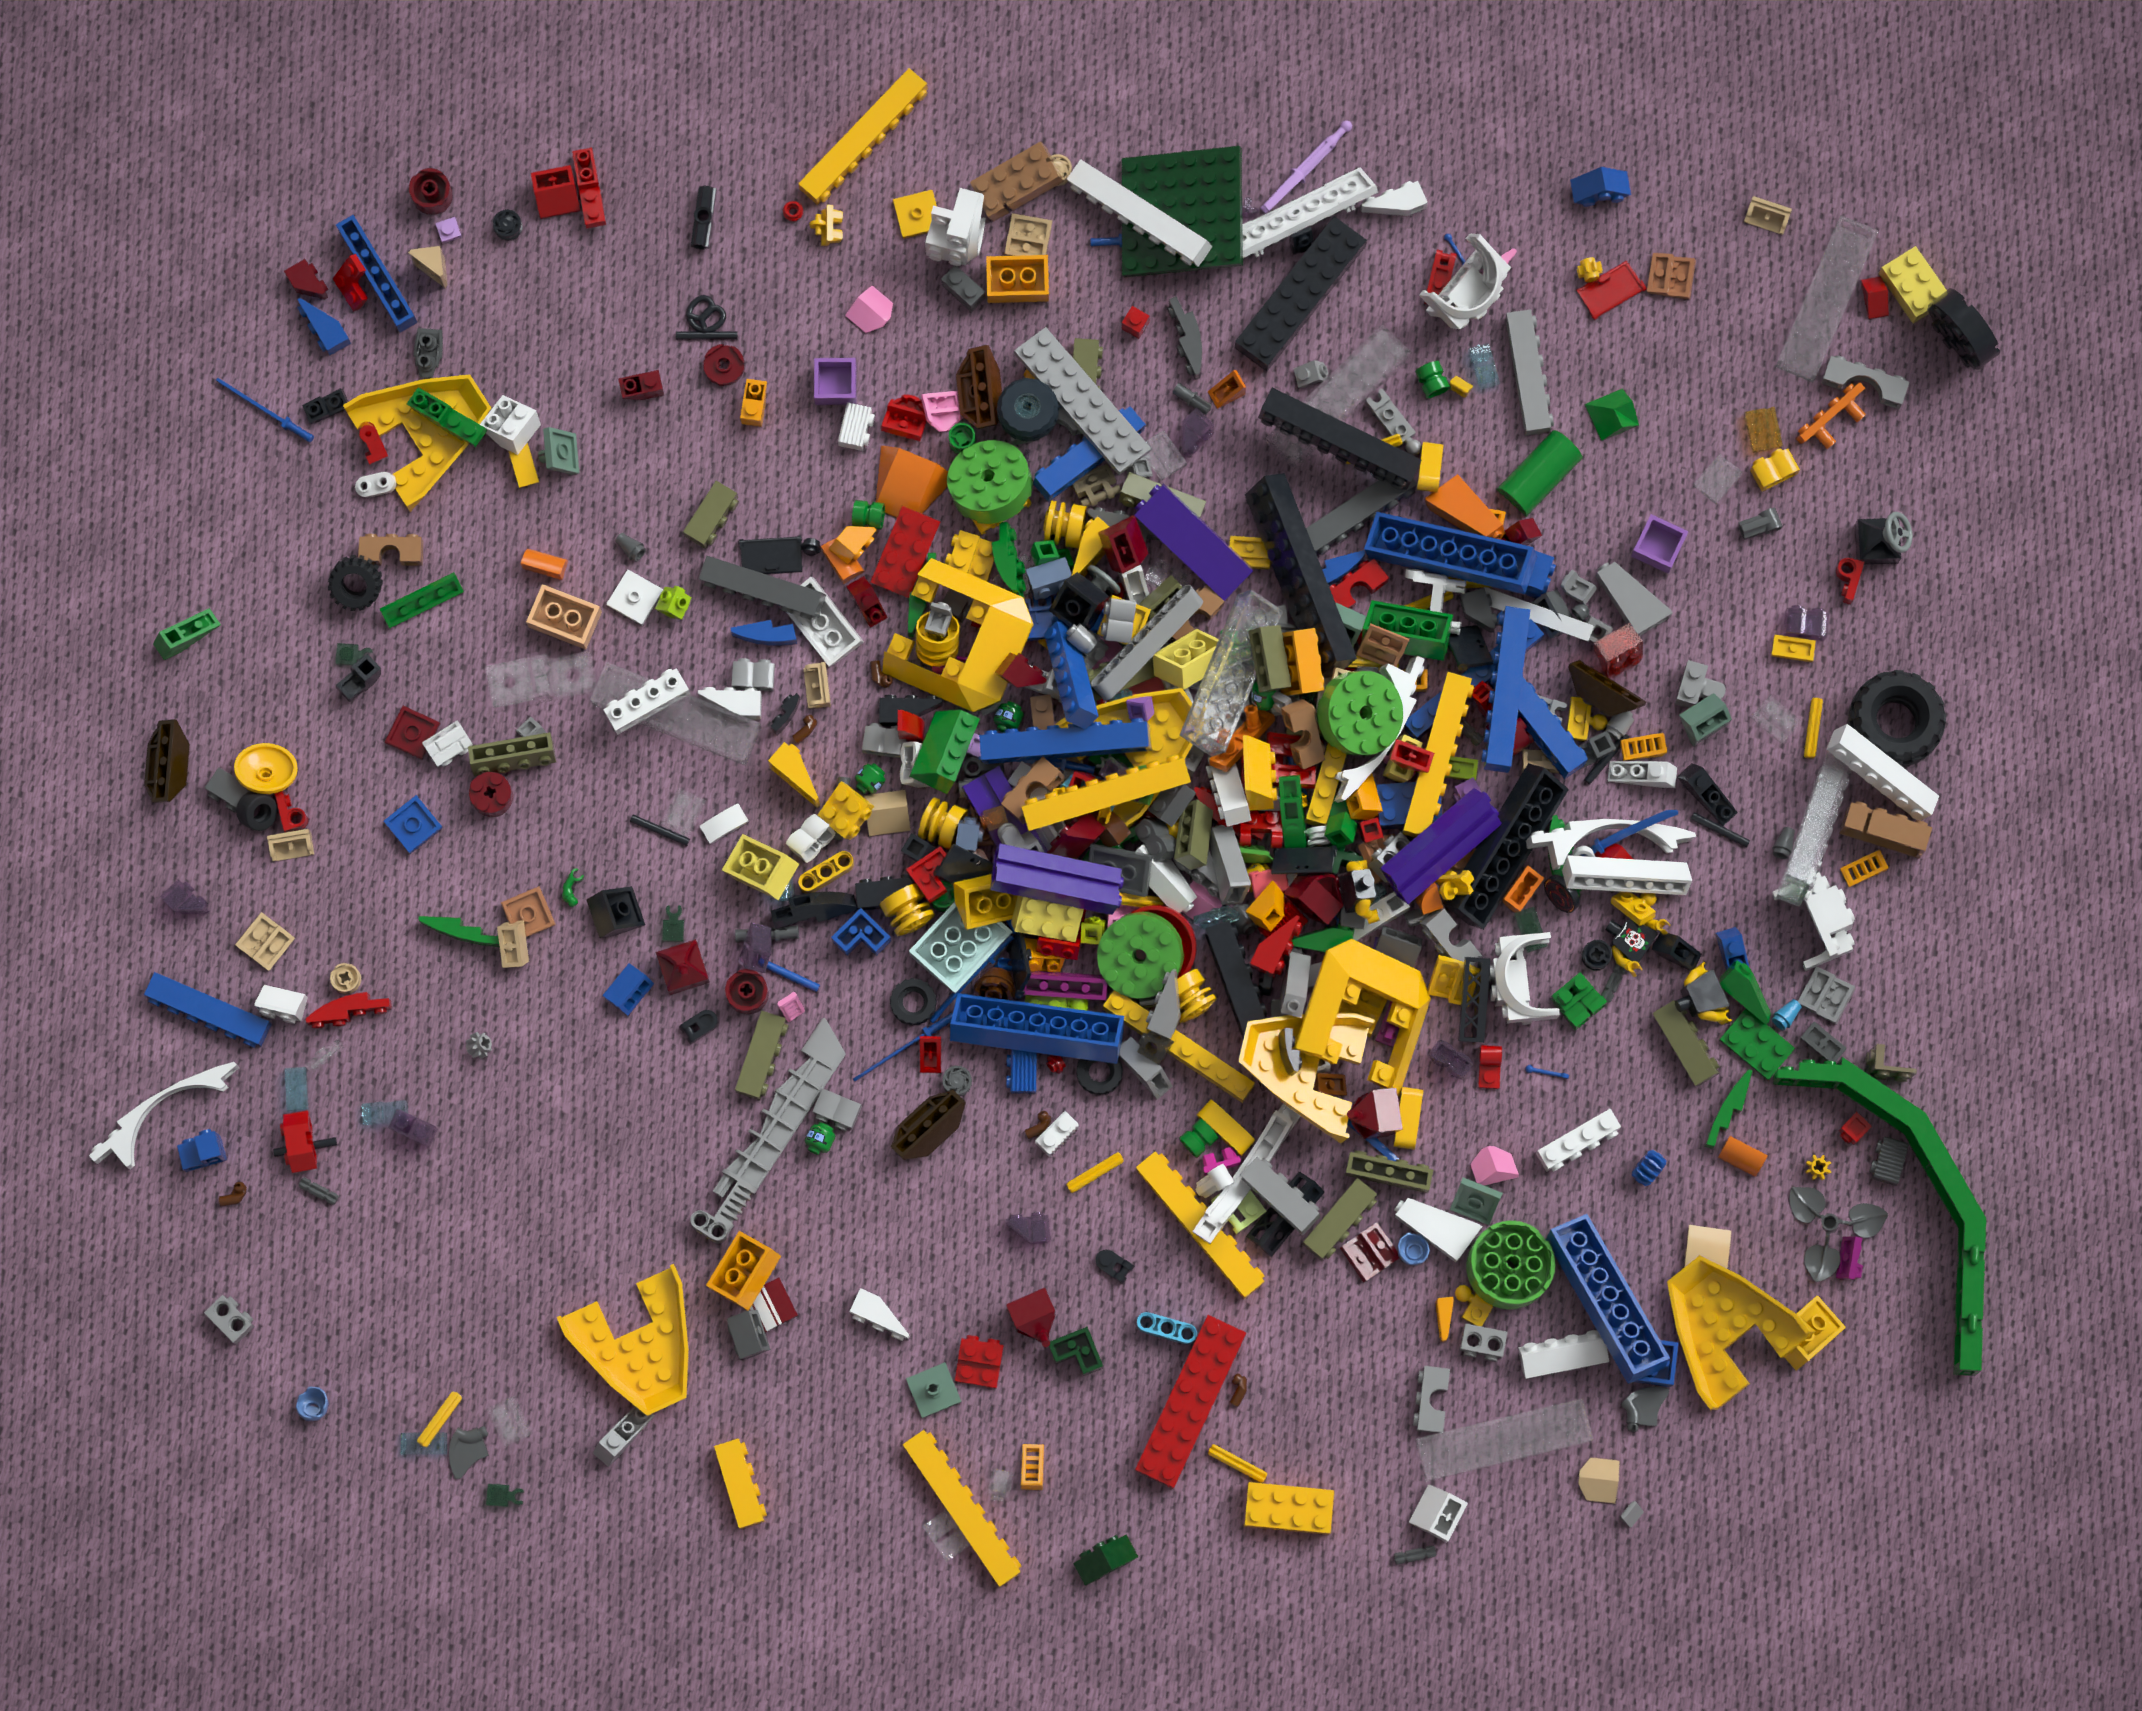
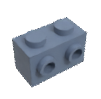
(1048, 578)
(969, 833)

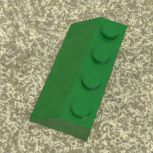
(1426, 629)
(944, 749)

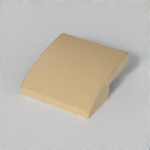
(1028, 235)
(269, 936)
(1708, 1243)

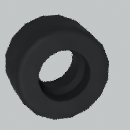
(266, 815)

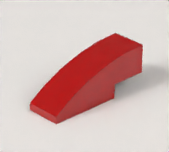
(910, 727)

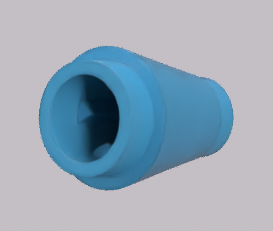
(1785, 1016)

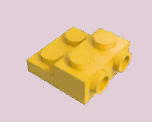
(971, 555)
(846, 811)

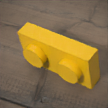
(1793, 648)

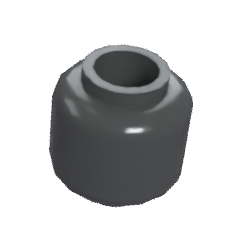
(1245, 924)

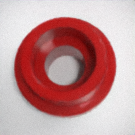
(793, 205)
(1055, 1064)

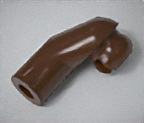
(879, 677)
(804, 732)
(1042, 1125)
(236, 1195)
(1241, 1382)

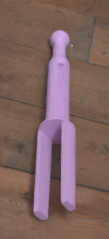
(1299, 174)

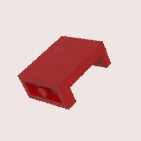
(1060, 948)

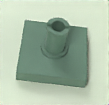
(560, 451)
(1476, 1201)
(933, 1390)

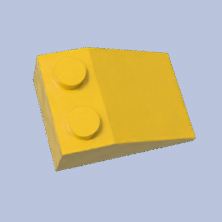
(1091, 547)
(789, 766)
(1825, 1324)

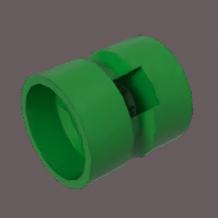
(1432, 378)
(961, 437)
(866, 514)
(946, 900)
(1198, 1138)

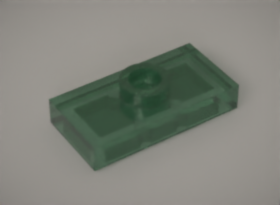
(1529, 924)

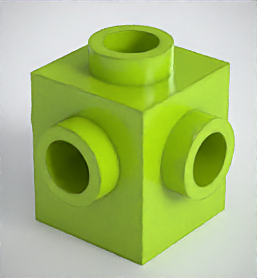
(673, 602)

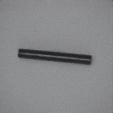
(716, 335)
(1603, 762)
(1720, 829)
(660, 830)
(317, 1144)

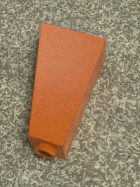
(1464, 509)

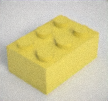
(1912, 283)
(1185, 659)
(760, 867)
(1046, 919)

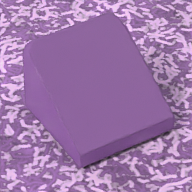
(1140, 708)

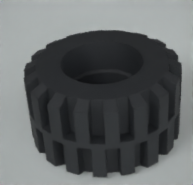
(346, 596)

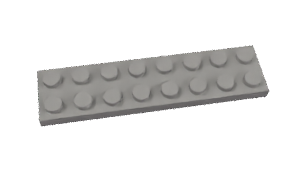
(1083, 401)

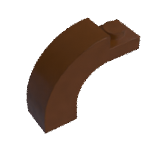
(1115, 829)

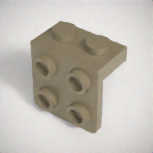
(1875, 1060)

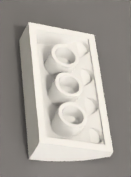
(831, 632)

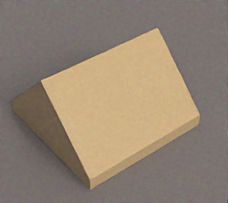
(431, 262)
(889, 813)

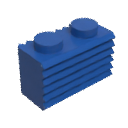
(1023, 1072)

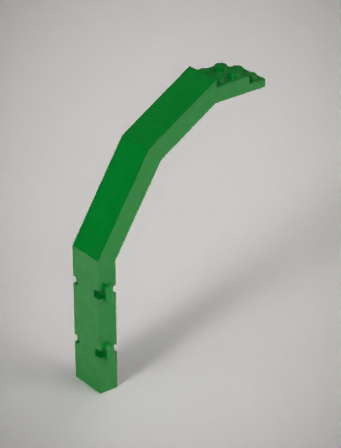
(1943, 1176)

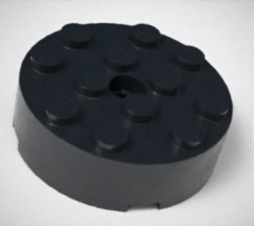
(1963, 329)

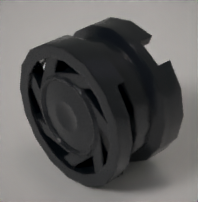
(507, 225)
(1596, 955)

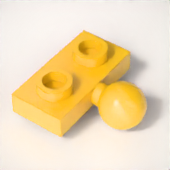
(1580, 719)
(1635, 908)
(1477, 1309)

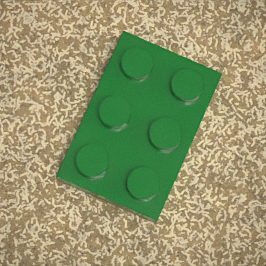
(1757, 1044)

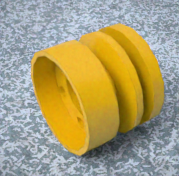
(1065, 524)
(934, 648)
(940, 823)
(905, 906)
(1191, 998)

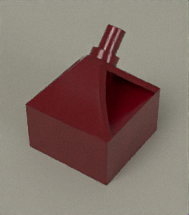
(1316, 896)
(682, 967)
(1376, 1114)
(1033, 1316)

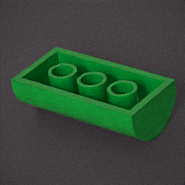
(1540, 472)

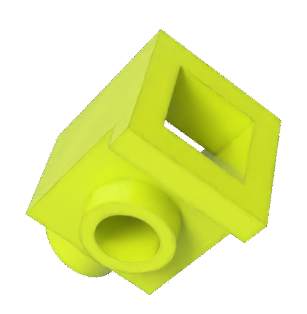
(1092, 927)

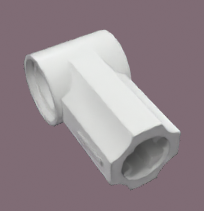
(1215, 1181)

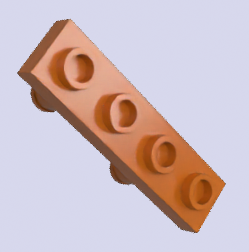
(1821, 418)
(1255, 725)

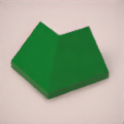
(1612, 414)

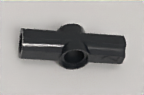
(702, 229)

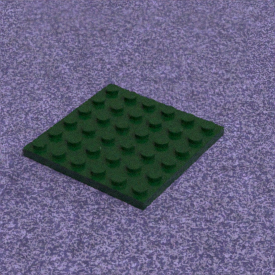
(1196, 190)

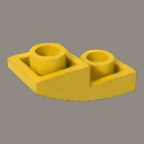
(524, 467)

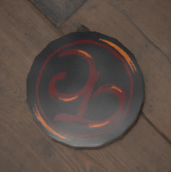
(1561, 896)

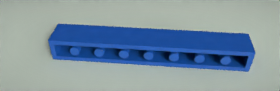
(1507, 689)
(1422, 720)

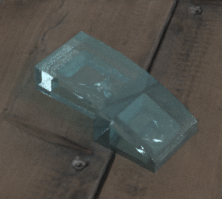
(1484, 366)
(381, 1112)
(410, 1446)

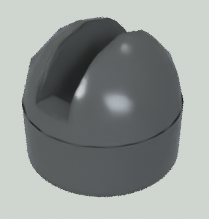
(1581, 611)

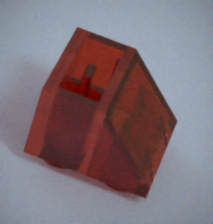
(1619, 650)

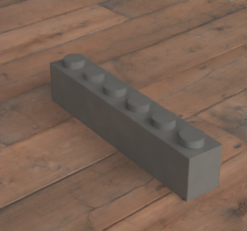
(1354, 513)
(763, 587)

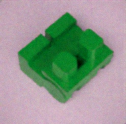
(1579, 991)

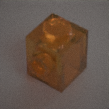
(993, 818)

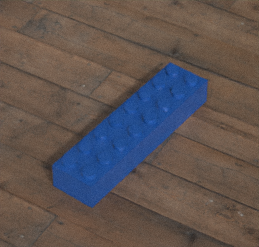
(1450, 552)
(1065, 742)
(1037, 1028)
(1607, 1298)

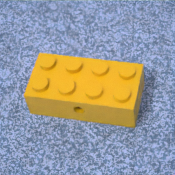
(1289, 1508)

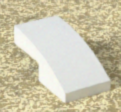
(724, 823)

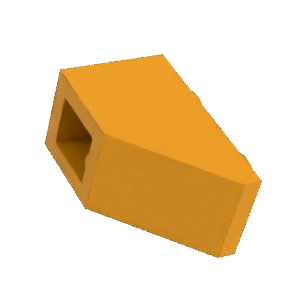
(754, 402)
(850, 542)
(1365, 801)
(1268, 907)
(1041, 962)

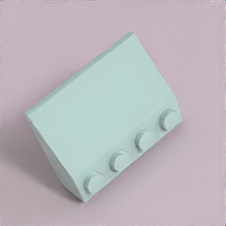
(956, 952)

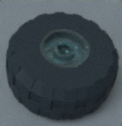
(1027, 409)

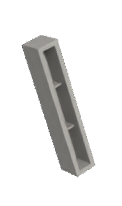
(1528, 372)

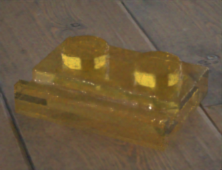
(1763, 429)

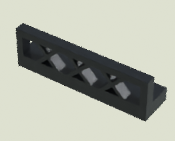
(1479, 999)
(1279, 1230)

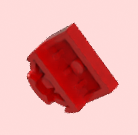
(905, 417)

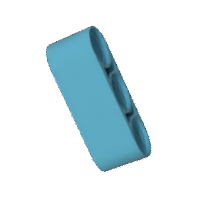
(1158, 1321)

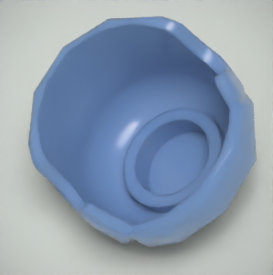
(1417, 1253)
(315, 1396)

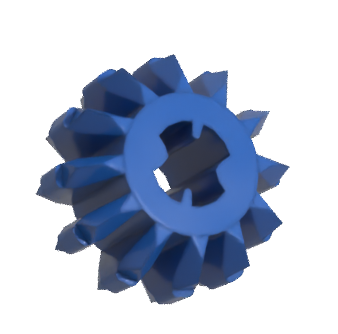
(1649, 1167)

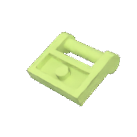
(1249, 1208)

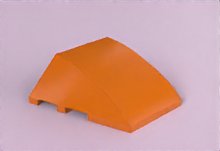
(908, 481)

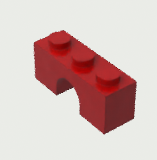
(1369, 575)

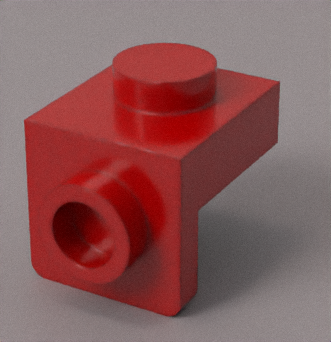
(1854, 1129)

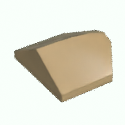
(1599, 1480)

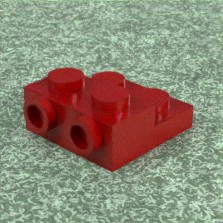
(979, 1362)

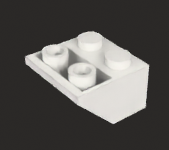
(511, 424)
(281, 1003)
(1438, 1513)

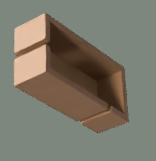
(1017, 181)
(1886, 829)

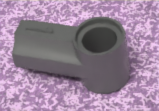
(1763, 523)
(983, 768)

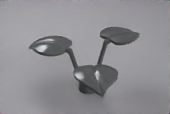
(1808, 1203)

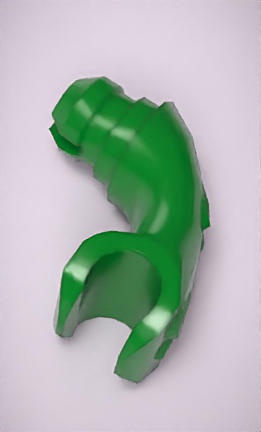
(567, 893)

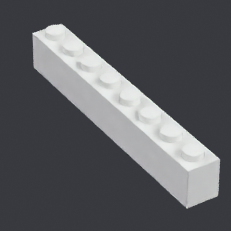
(1138, 212)

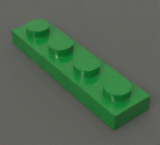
(421, 600)

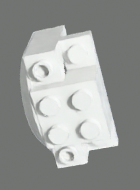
(957, 233)
(1469, 291)
(1830, 917)
(1511, 981)

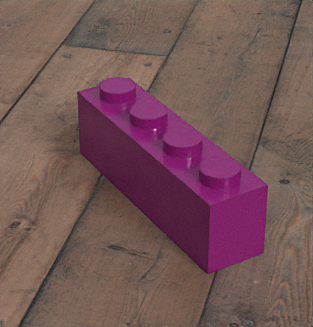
(1066, 985)

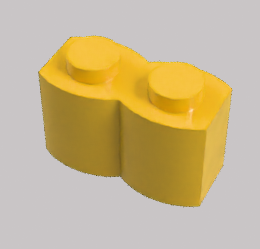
(1774, 469)

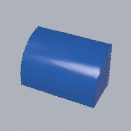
(628, 989)

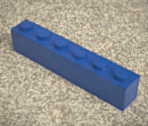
(377, 273)
(1076, 462)
(1071, 677)
(1548, 733)
(208, 1010)

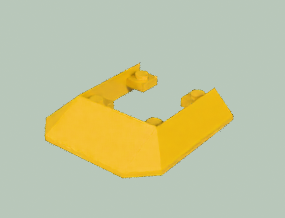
(1003, 631)
(1340, 978)

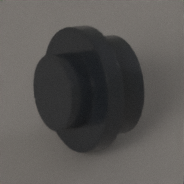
(811, 546)

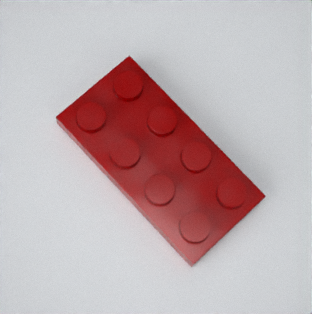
(905, 551)

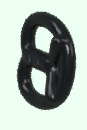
(705, 315)

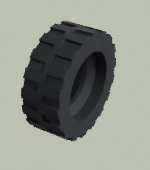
(902, 990)
(1099, 1088)

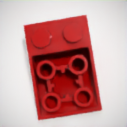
(1271, 952)

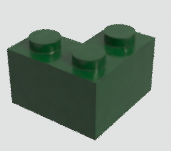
(1078, 1345)
(1105, 1558)

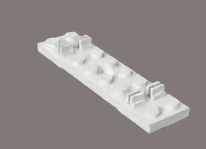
(1307, 211)

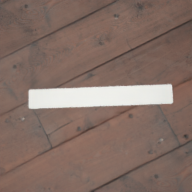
(1542, 615)

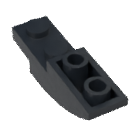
(819, 904)

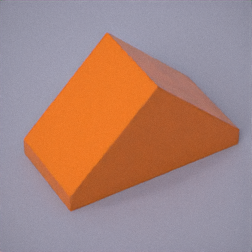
(1227, 389)

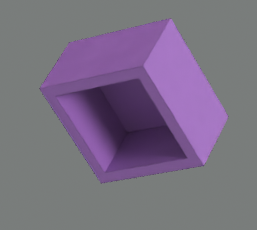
(835, 381)
(1659, 543)

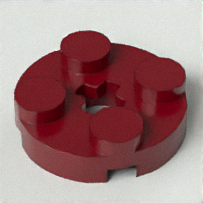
(724, 376)

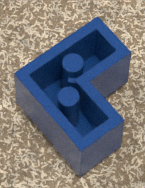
(1600, 185)
(1539, 579)
(861, 929)
(201, 1152)
(1665, 1376)

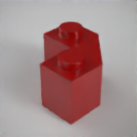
(299, 1141)

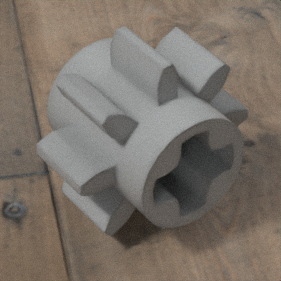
(478, 1045)

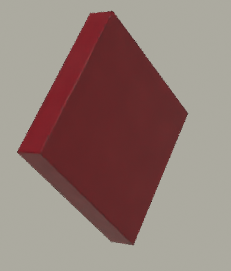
(410, 731)

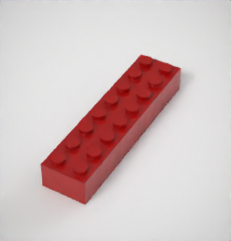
(1190, 1401)

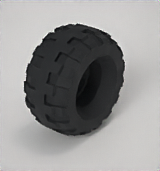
(1917, 697)

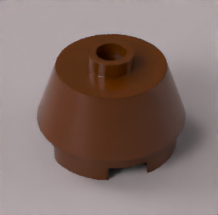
(995, 984)

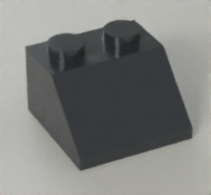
(615, 911)

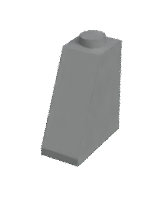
(1147, 1071)

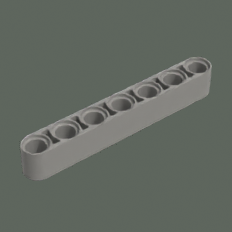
(1146, 642)

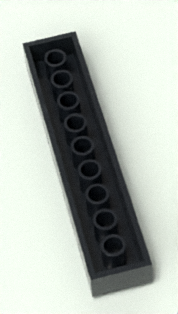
(1299, 570)

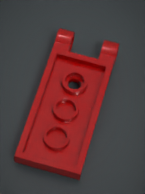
(1264, 823)

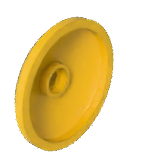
(265, 768)

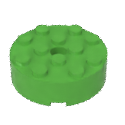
(990, 481)
(1355, 731)
(1118, 954)
(1493, 1277)

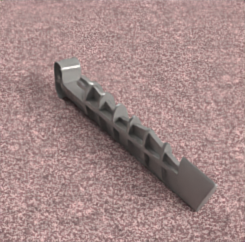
(785, 1115)

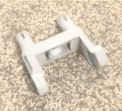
(1440, 586)

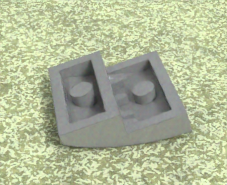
(1826, 995)

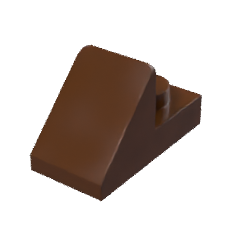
(1330, 1084)

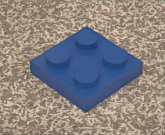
(413, 824)

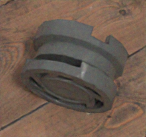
(958, 1079)

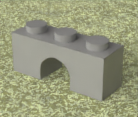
(1438, 926)
(1428, 1418)

